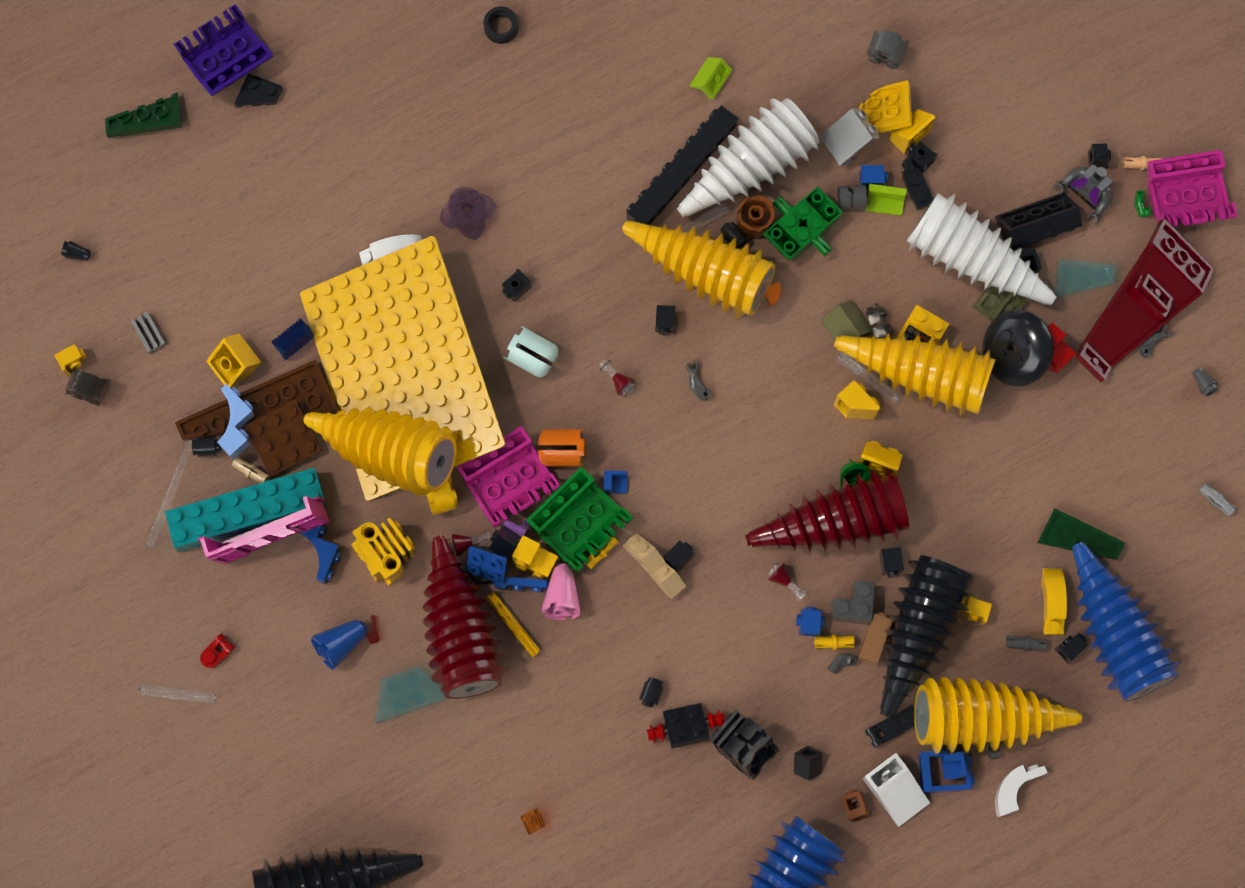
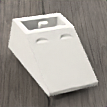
(896, 789)

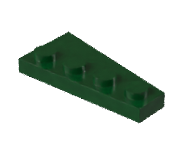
(157, 116)
(1066, 531)

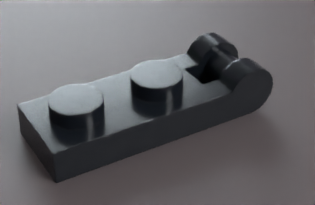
(892, 726)

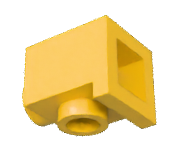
(70, 358)
(978, 610)

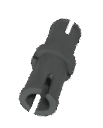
(1026, 643)

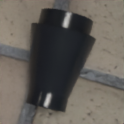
(74, 251)

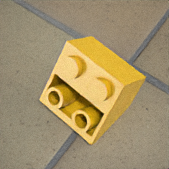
(856, 403)

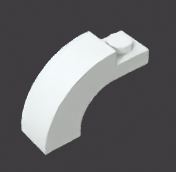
(386, 246)
(1007, 790)

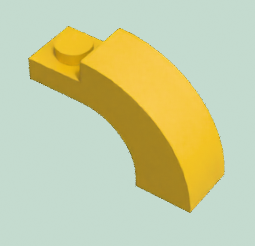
(1055, 600)

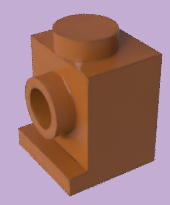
(849, 800)

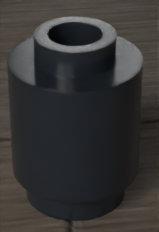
(732, 231)
(205, 446)
(651, 692)

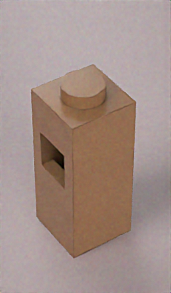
(875, 639)

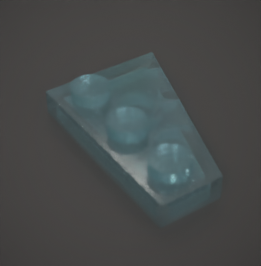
(1082, 276)

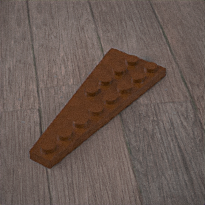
(300, 384)

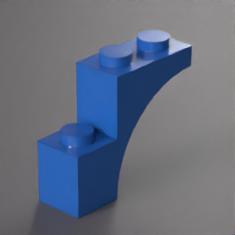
(327, 552)

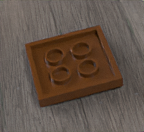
(282, 438)

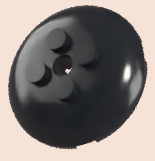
(1033, 345)

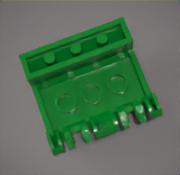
(578, 519)

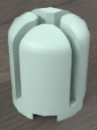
(537, 344)

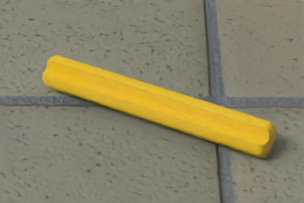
(513, 624)

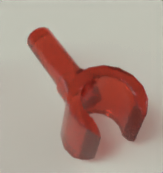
(373, 636)

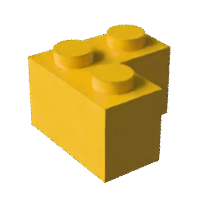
(533, 558)

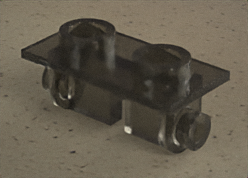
(878, 315)

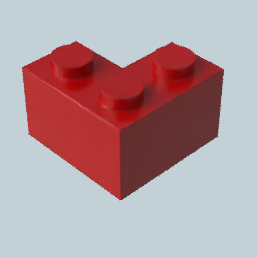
(1062, 352)

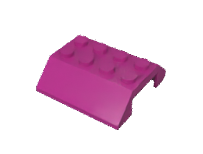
(1189, 189)
(507, 477)

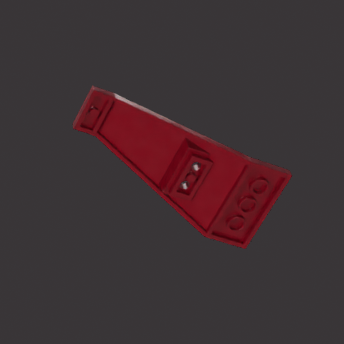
(1154, 291)

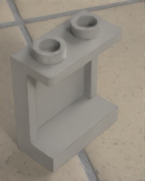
(849, 136)

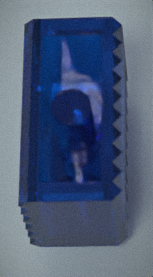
(293, 339)

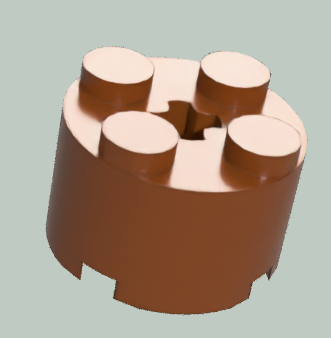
(751, 207)

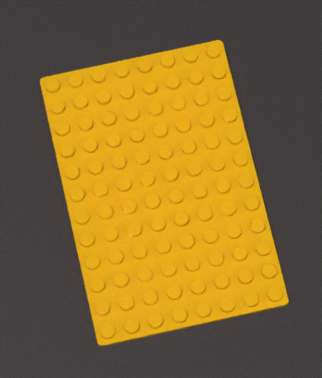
(401, 345)

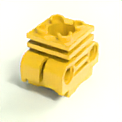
(383, 549)

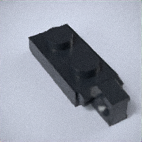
(916, 185)

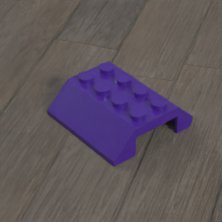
(223, 53)

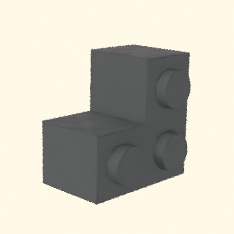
(855, 610)

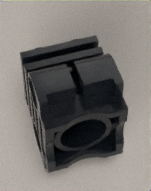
(744, 744)

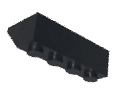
(1039, 220)

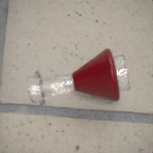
(623, 384)
(460, 543)
(780, 575)

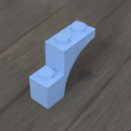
(235, 440)

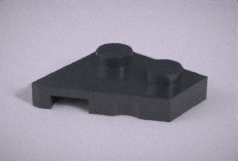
(258, 91)

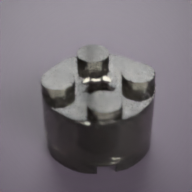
(86, 387)

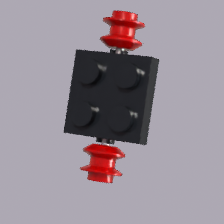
(686, 726)

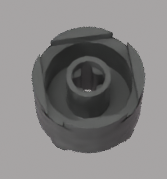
(887, 48)

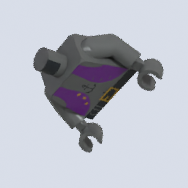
(1091, 186)

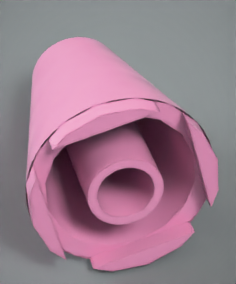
(561, 595)

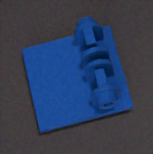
(486, 564)

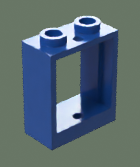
(925, 774)

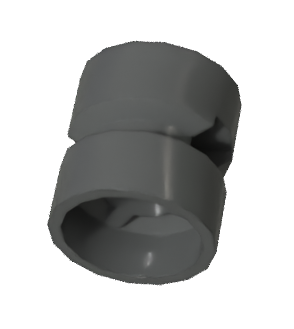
(852, 197)

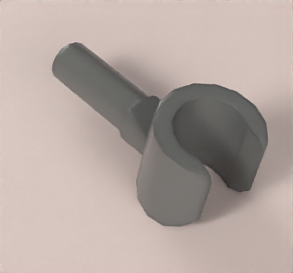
(992, 754)

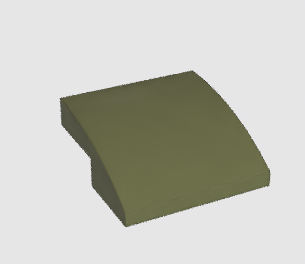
(993, 304)

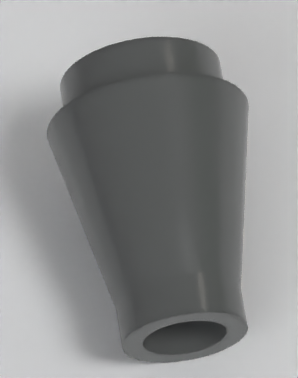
(1205, 382)

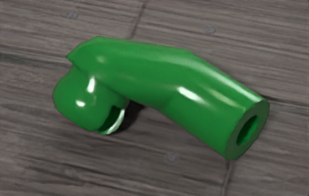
(1139, 204)

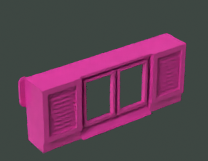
(242, 545)

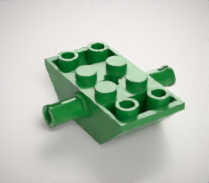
(814, 212)

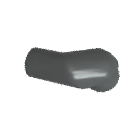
(845, 659)

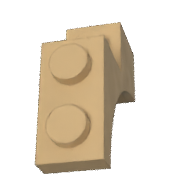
(654, 564)

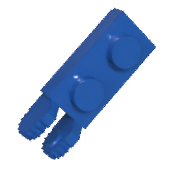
(519, 583)

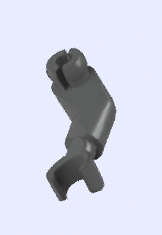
(1148, 345)
(699, 390)

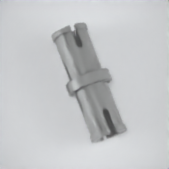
(1217, 499)

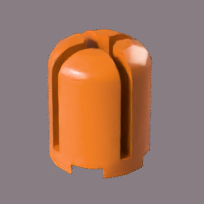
(565, 437)

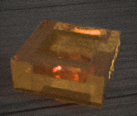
(533, 821)

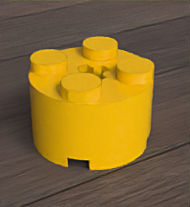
(443, 499)

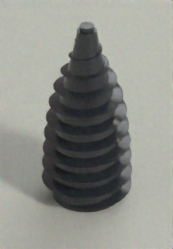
(923, 624)
(337, 871)

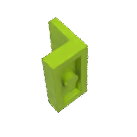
(711, 76)
(885, 199)

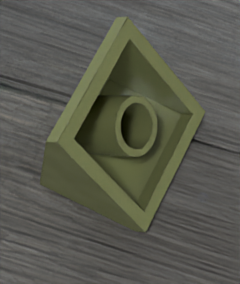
(846, 321)

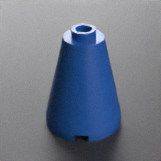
(338, 642)

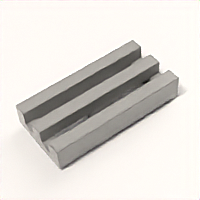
(140, 319)

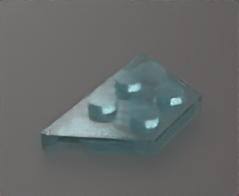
(406, 693)

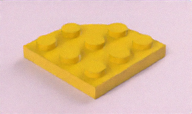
(889, 107)

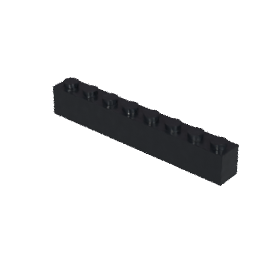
(683, 167)

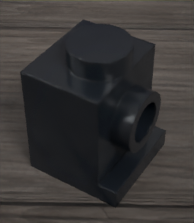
(1099, 155)
(923, 162)
(515, 293)
(1072, 647)

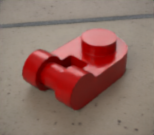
(211, 657)

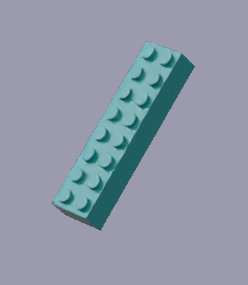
(242, 509)

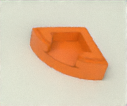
(773, 293)

